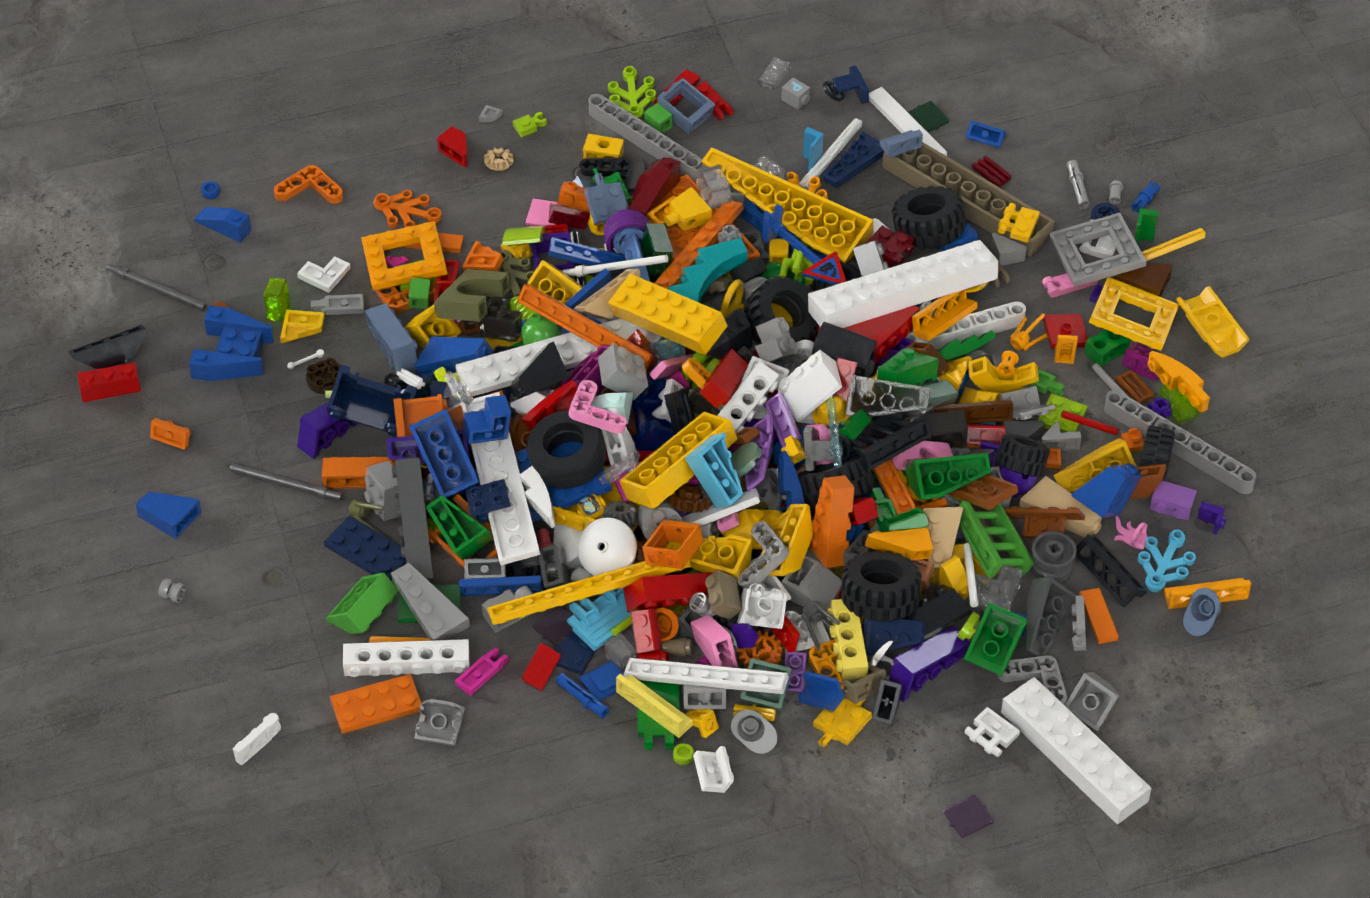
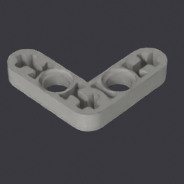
(770, 556)
(1043, 673)

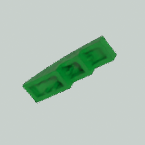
(956, 348)

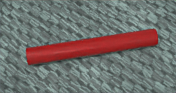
(1089, 422)

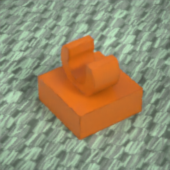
(1133, 439)

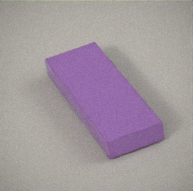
(782, 418)

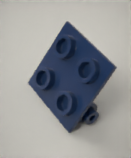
(487, 499)

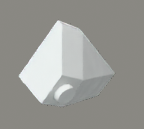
(568, 540)

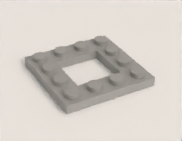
(1129, 254)

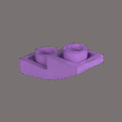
(797, 663)

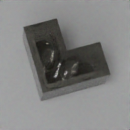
(500, 321)

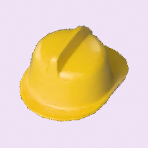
(820, 414)

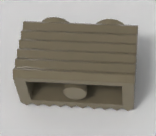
(723, 594)

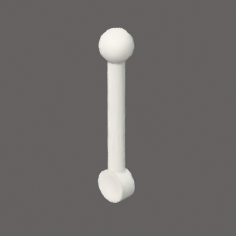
(319, 353)

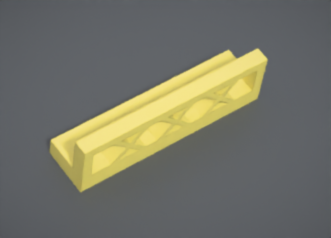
(653, 705)

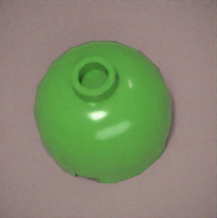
(538, 329)

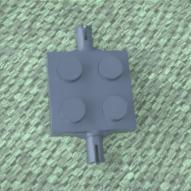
(604, 199)

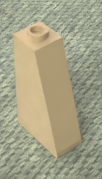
(1050, 494)

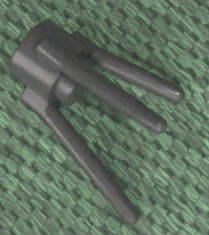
(813, 612)

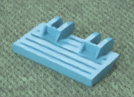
(598, 617)

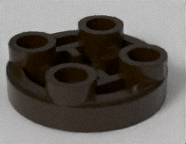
(322, 375)

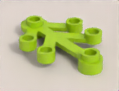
(630, 76)

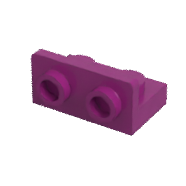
(1137, 360)

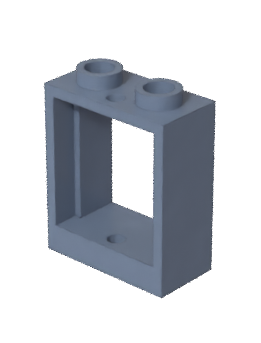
(704, 105)

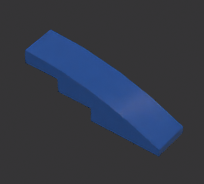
(789, 481)

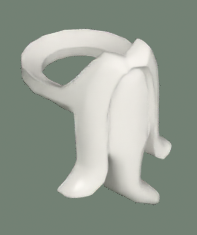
(879, 655)

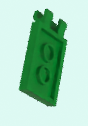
(650, 728)

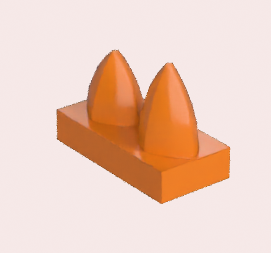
(170, 433)

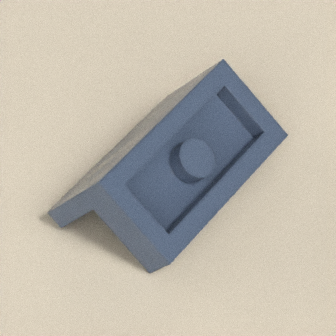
(902, 143)

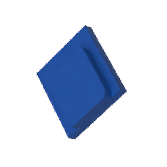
(601, 680)

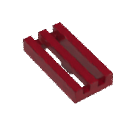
(993, 169)

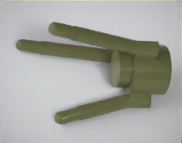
(361, 509)

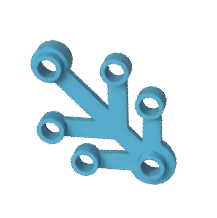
(1165, 563)

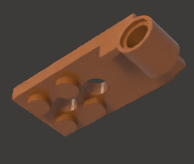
(986, 491)

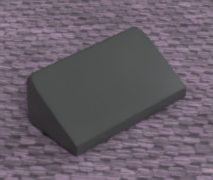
(483, 568)

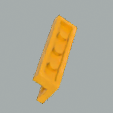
(942, 317)
(1225, 590)

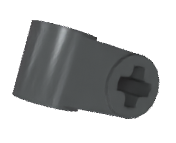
(769, 490)

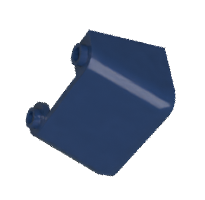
(366, 401)

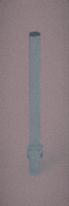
(836, 447)

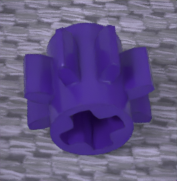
(1161, 407)

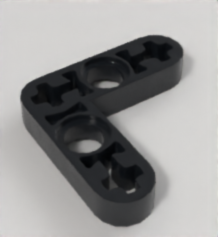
(616, 165)

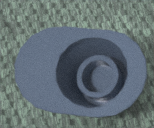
(1201, 612)

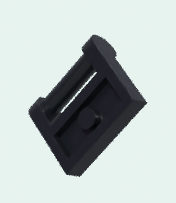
(679, 408)

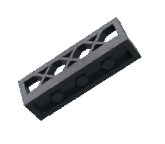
(1115, 567)

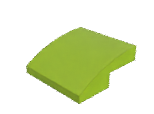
(523, 235)

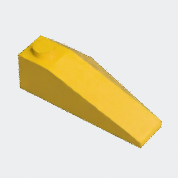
(724, 554)

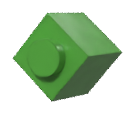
(658, 118)
(419, 293)

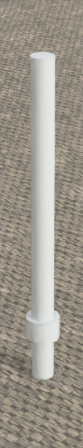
(582, 270)

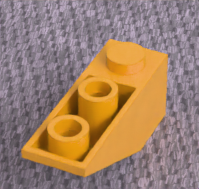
(911, 543)

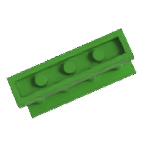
(985, 549)

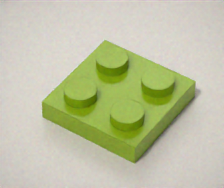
(1055, 414)

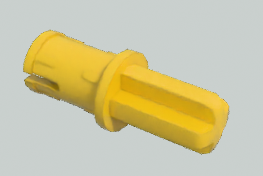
(768, 713)

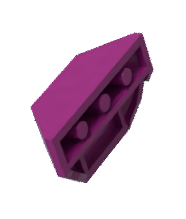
(588, 370)

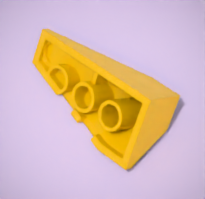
(1093, 464)

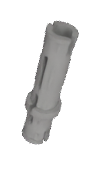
(1082, 198)

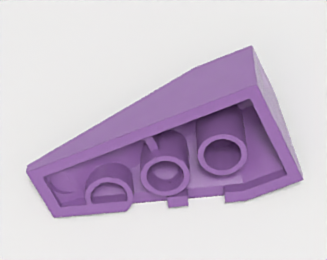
(765, 442)

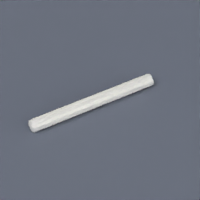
(832, 152)

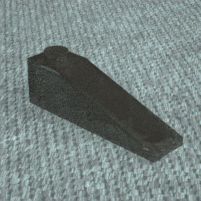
(884, 396)

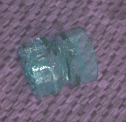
(667, 349)

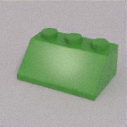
(363, 603)

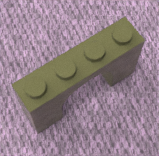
(467, 294)

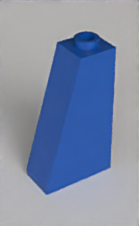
(450, 351)

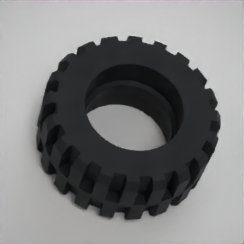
(930, 216)
(789, 296)
(852, 468)
(881, 586)

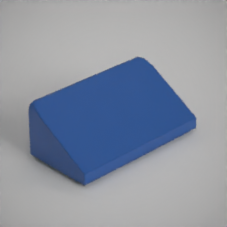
(985, 134)

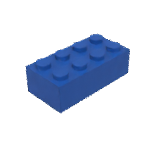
(445, 454)

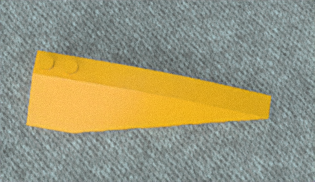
(808, 216)

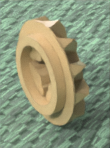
(498, 164)

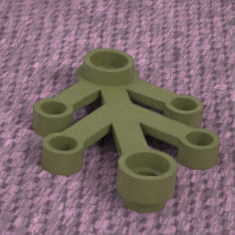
(514, 274)

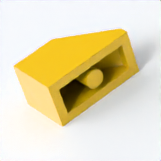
(954, 576)

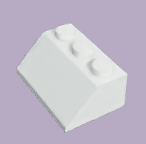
(810, 385)

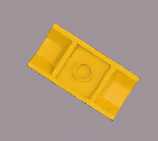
(1214, 323)

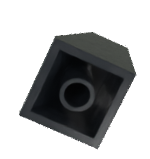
(540, 373)

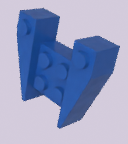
(237, 347)

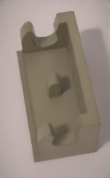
(865, 686)

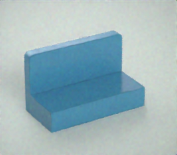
(812, 146)

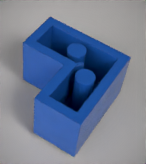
(490, 423)

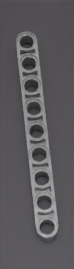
(643, 135)
(1185, 444)

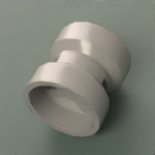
(172, 590)
(700, 604)

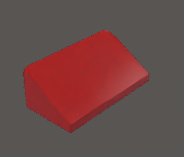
(541, 667)

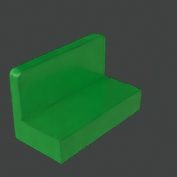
(1146, 225)

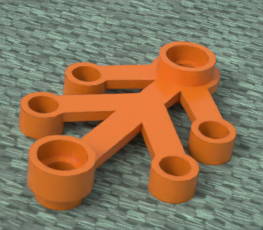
(385, 203)

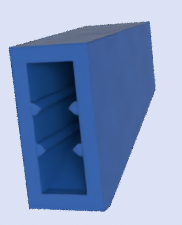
(168, 512)

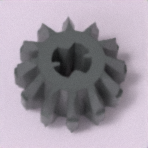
(621, 511)

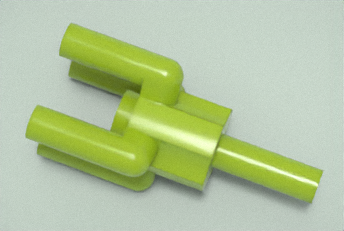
(797, 263)

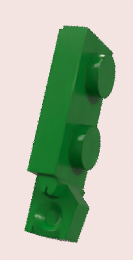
(885, 508)

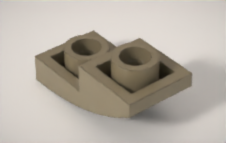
(719, 285)

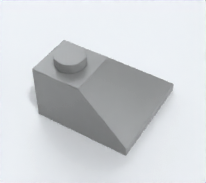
(1092, 700)

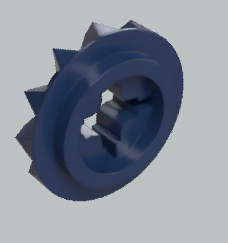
(1102, 209)

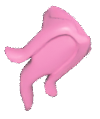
(1132, 536)

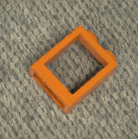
(667, 531)

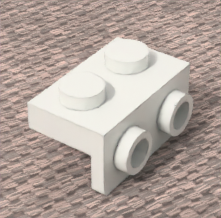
(714, 770)

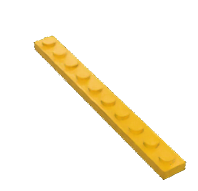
(575, 591)

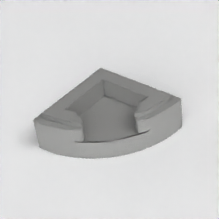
(490, 114)

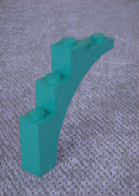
(709, 266)

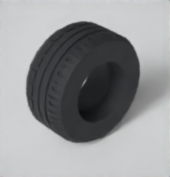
(570, 470)

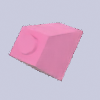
(714, 642)

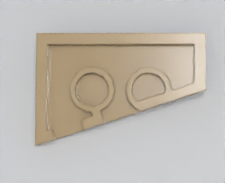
(943, 531)

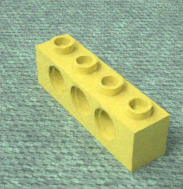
(849, 628)

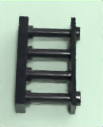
(893, 443)

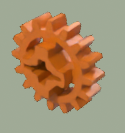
(761, 650)

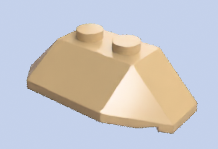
(597, 304)

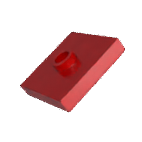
(1065, 325)

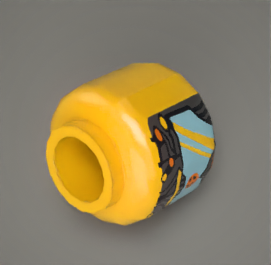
(591, 506)

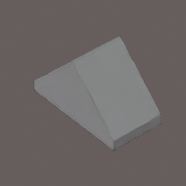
(1007, 250)

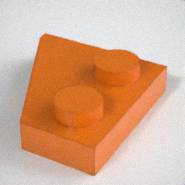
(483, 258)

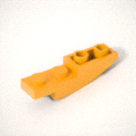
(1177, 375)

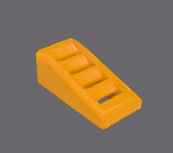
(1065, 349)

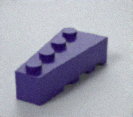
(319, 429)
(927, 660)

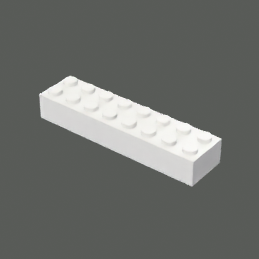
(1076, 750)

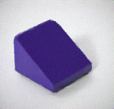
(744, 635)

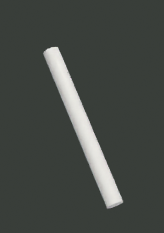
(970, 575)

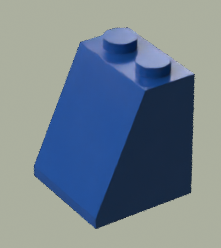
(1109, 490)

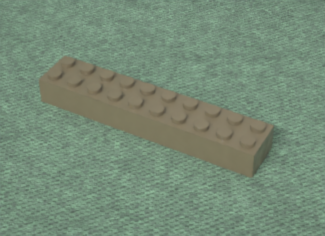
(981, 199)

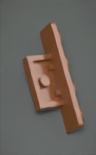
(1043, 520)

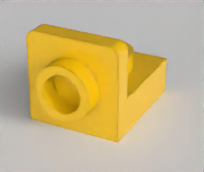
(518, 250)
(794, 449)
(704, 720)

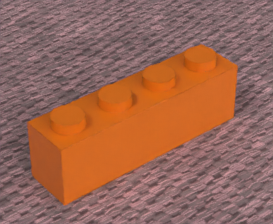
(348, 471)

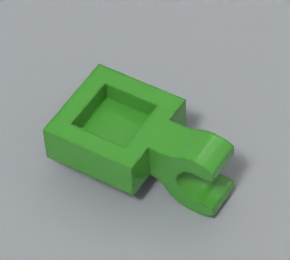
(1047, 382)

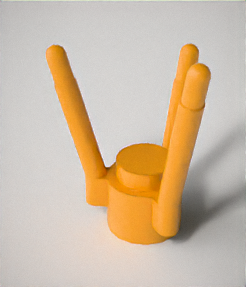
(1020, 340)

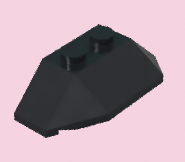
(734, 336)
(111, 349)

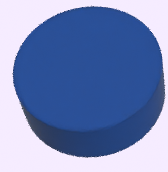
(210, 190)

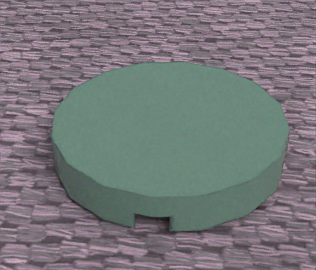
(744, 458)

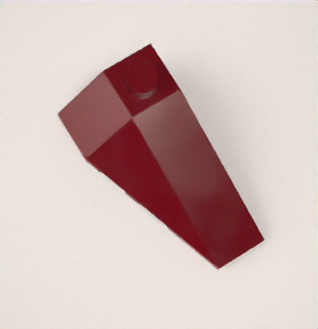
(655, 184)

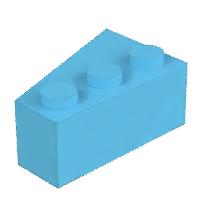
(715, 471)

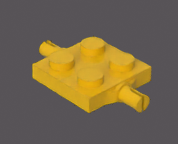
(842, 723)

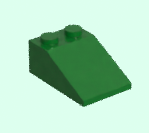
(996, 639)

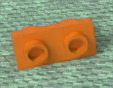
(573, 196)

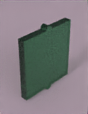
(929, 116)

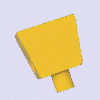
(688, 211)

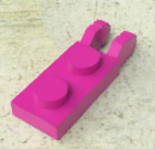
(481, 671)

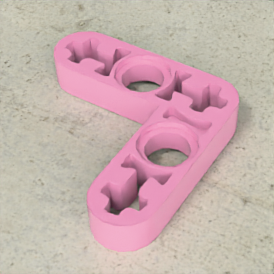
(609, 420)

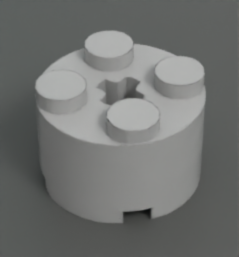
(650, 519)

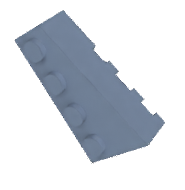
(392, 338)

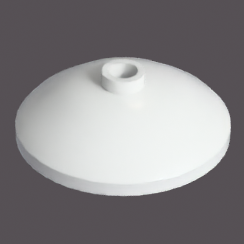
(618, 541)

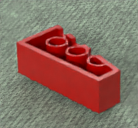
(664, 591)

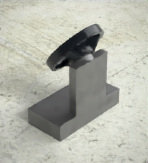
(820, 449)

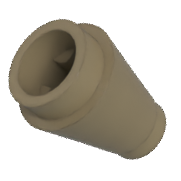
(679, 647)

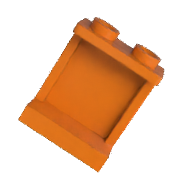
(414, 410)

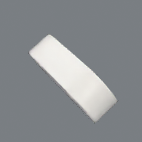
(804, 349)

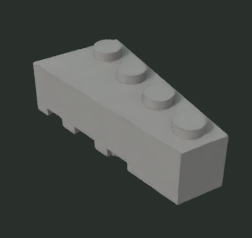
(430, 607)

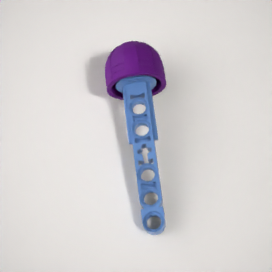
(625, 233)

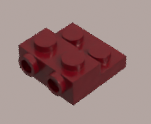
(895, 245)

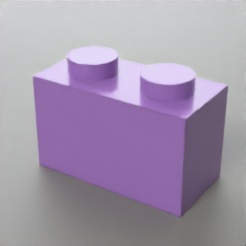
(1173, 500)

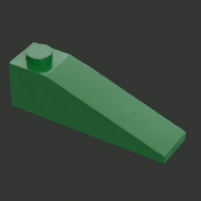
(943, 475)

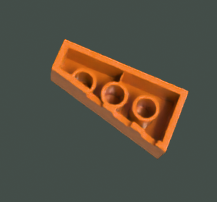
(832, 521)

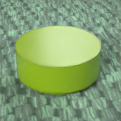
(683, 754)

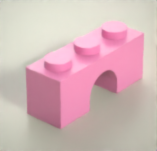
(923, 450)

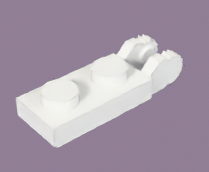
(257, 738)

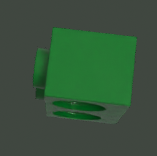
(1105, 347)

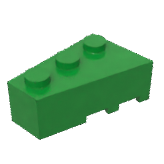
(909, 368)
(458, 528)

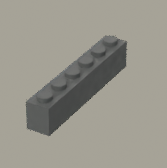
(413, 515)

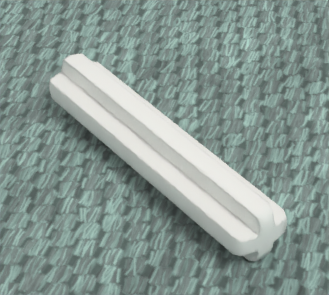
(410, 378)

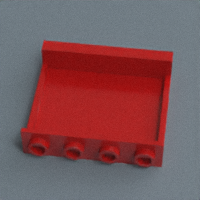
(886, 329)

